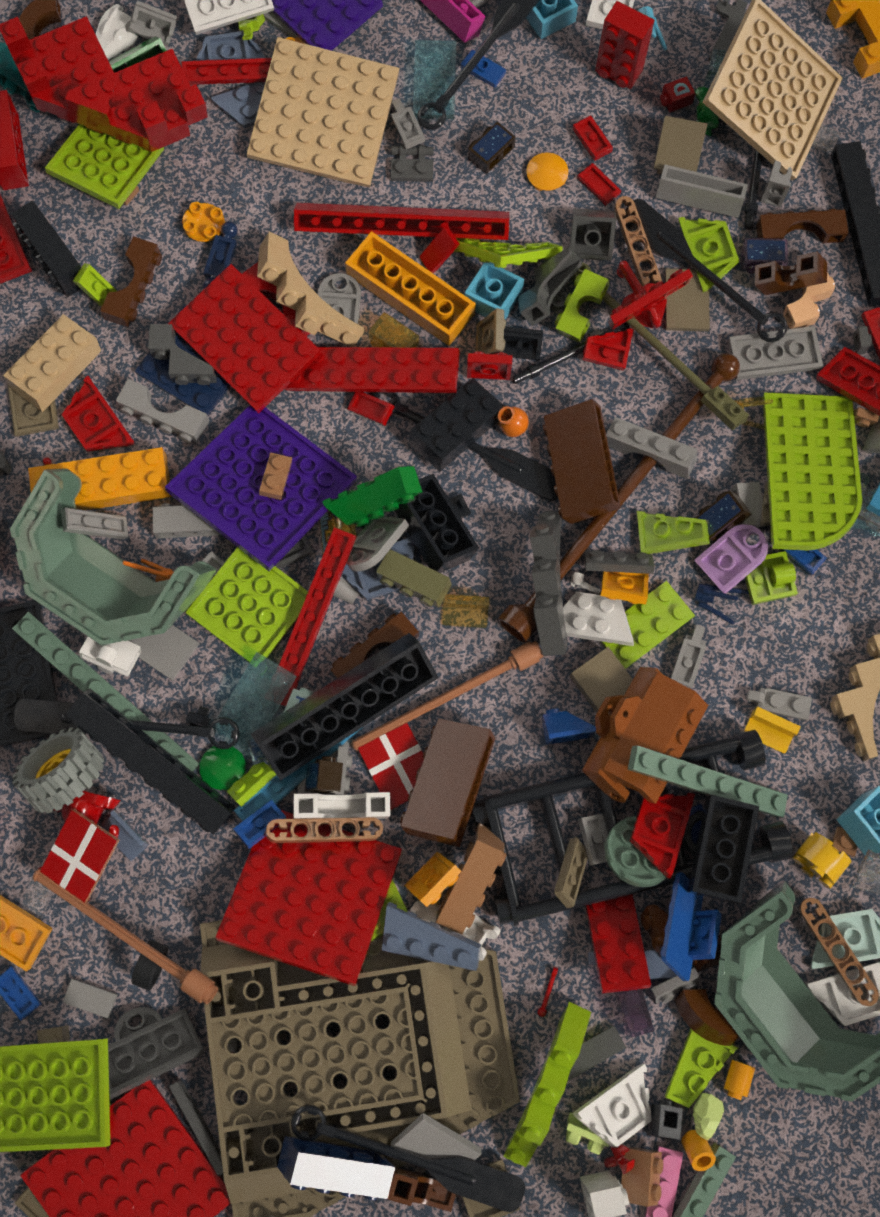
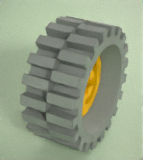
(58, 770)

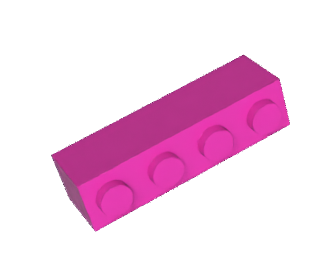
(459, 16)

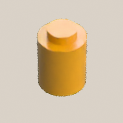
(739, 1079)
(698, 1151)

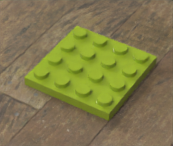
(101, 165)
(248, 605)

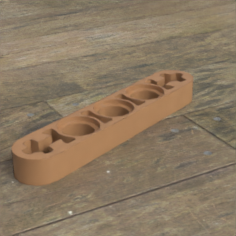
(638, 235)
(312, 830)
(847, 960)

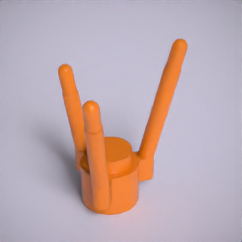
(160, 572)

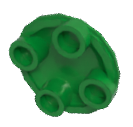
(222, 767)

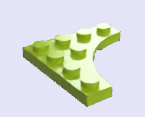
(505, 253)

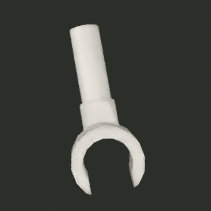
(578, 578)

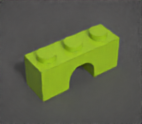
(588, 288)

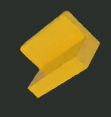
(772, 729)

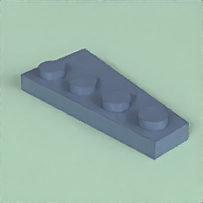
(423, 940)

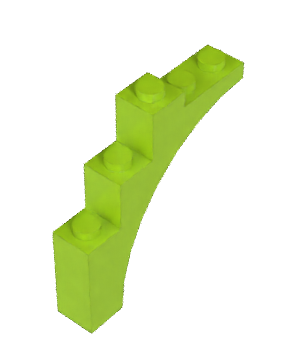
(549, 1086)

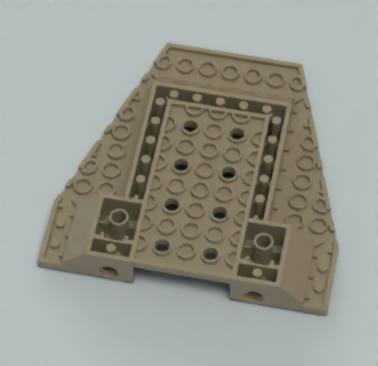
(442, 1038)

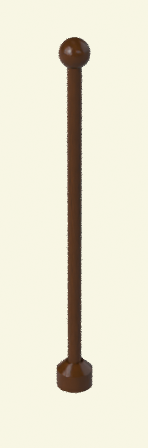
(520, 618)

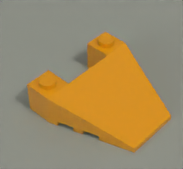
(867, 16)

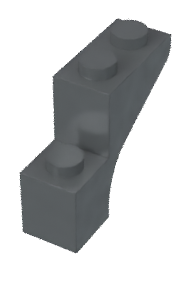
(549, 280)
(182, 366)

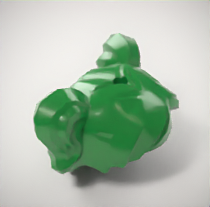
(705, 114)

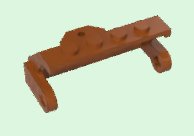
(650, 715)

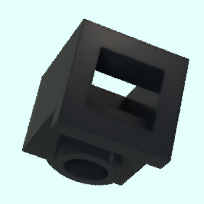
(669, 1128)

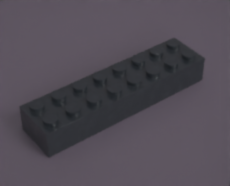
(344, 706)

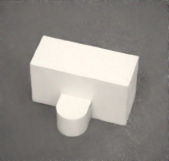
(111, 657)

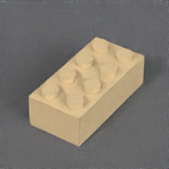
(52, 362)

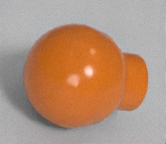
(512, 421)

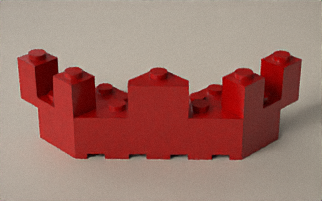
(74, 80)

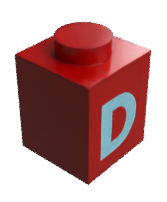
(677, 94)

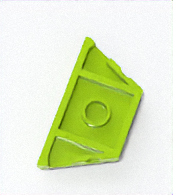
(711, 245)

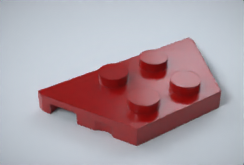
(94, 420)
(661, 830)

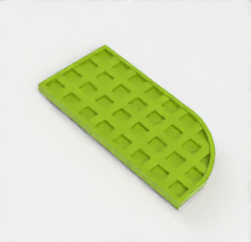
(811, 469)

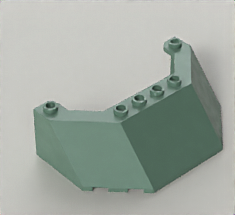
(88, 581)
(781, 1015)

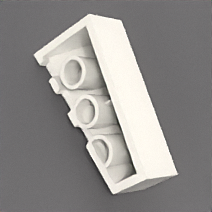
(604, 1195)

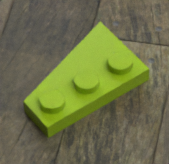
(668, 533)
(695, 1068)

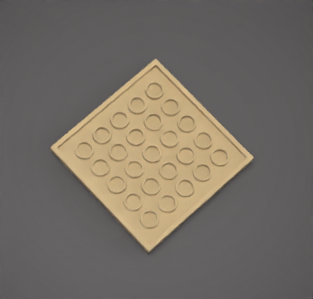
(773, 88)
(323, 112)

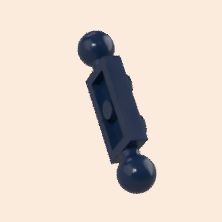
(221, 252)

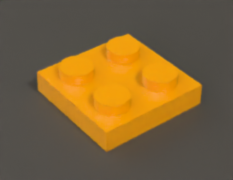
(625, 586)

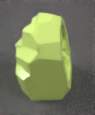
(707, 1115)

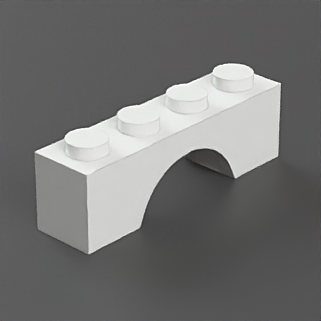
(342, 806)

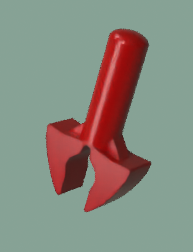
(619, 1159)

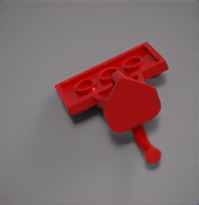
(646, 302)

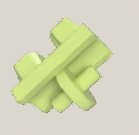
(576, 1129)

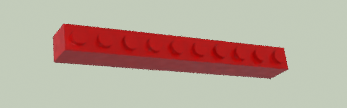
(400, 221)

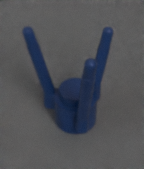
(706, 594)

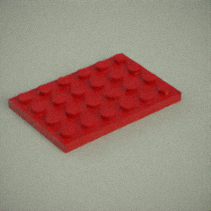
(245, 338)

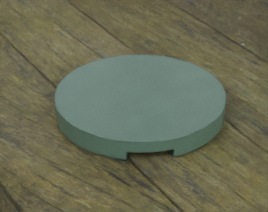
(627, 860)

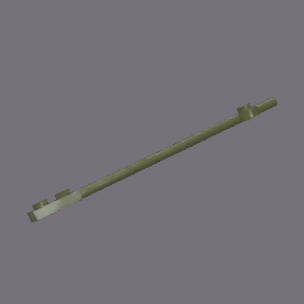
(715, 399)

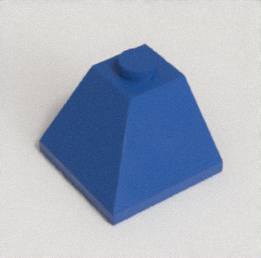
(565, 727)

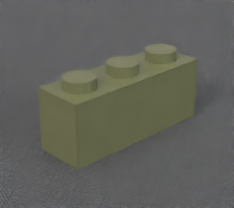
(413, 579)

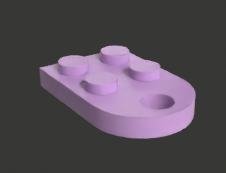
(732, 558)

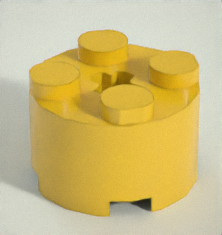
(821, 859)

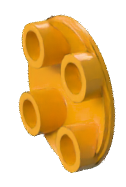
(547, 171)
(202, 221)

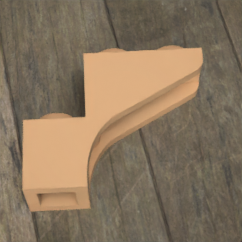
(805, 310)

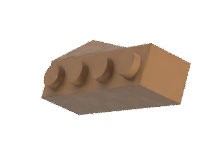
(476, 874)

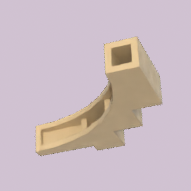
(312, 312)
(860, 702)

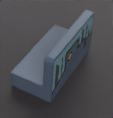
(130, 842)

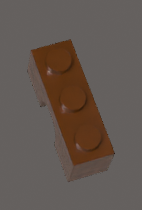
(775, 278)

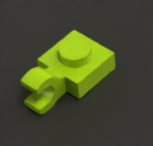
(251, 25)

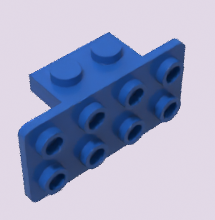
(689, 931)

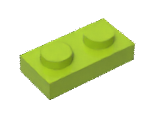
(93, 284)
(251, 783)

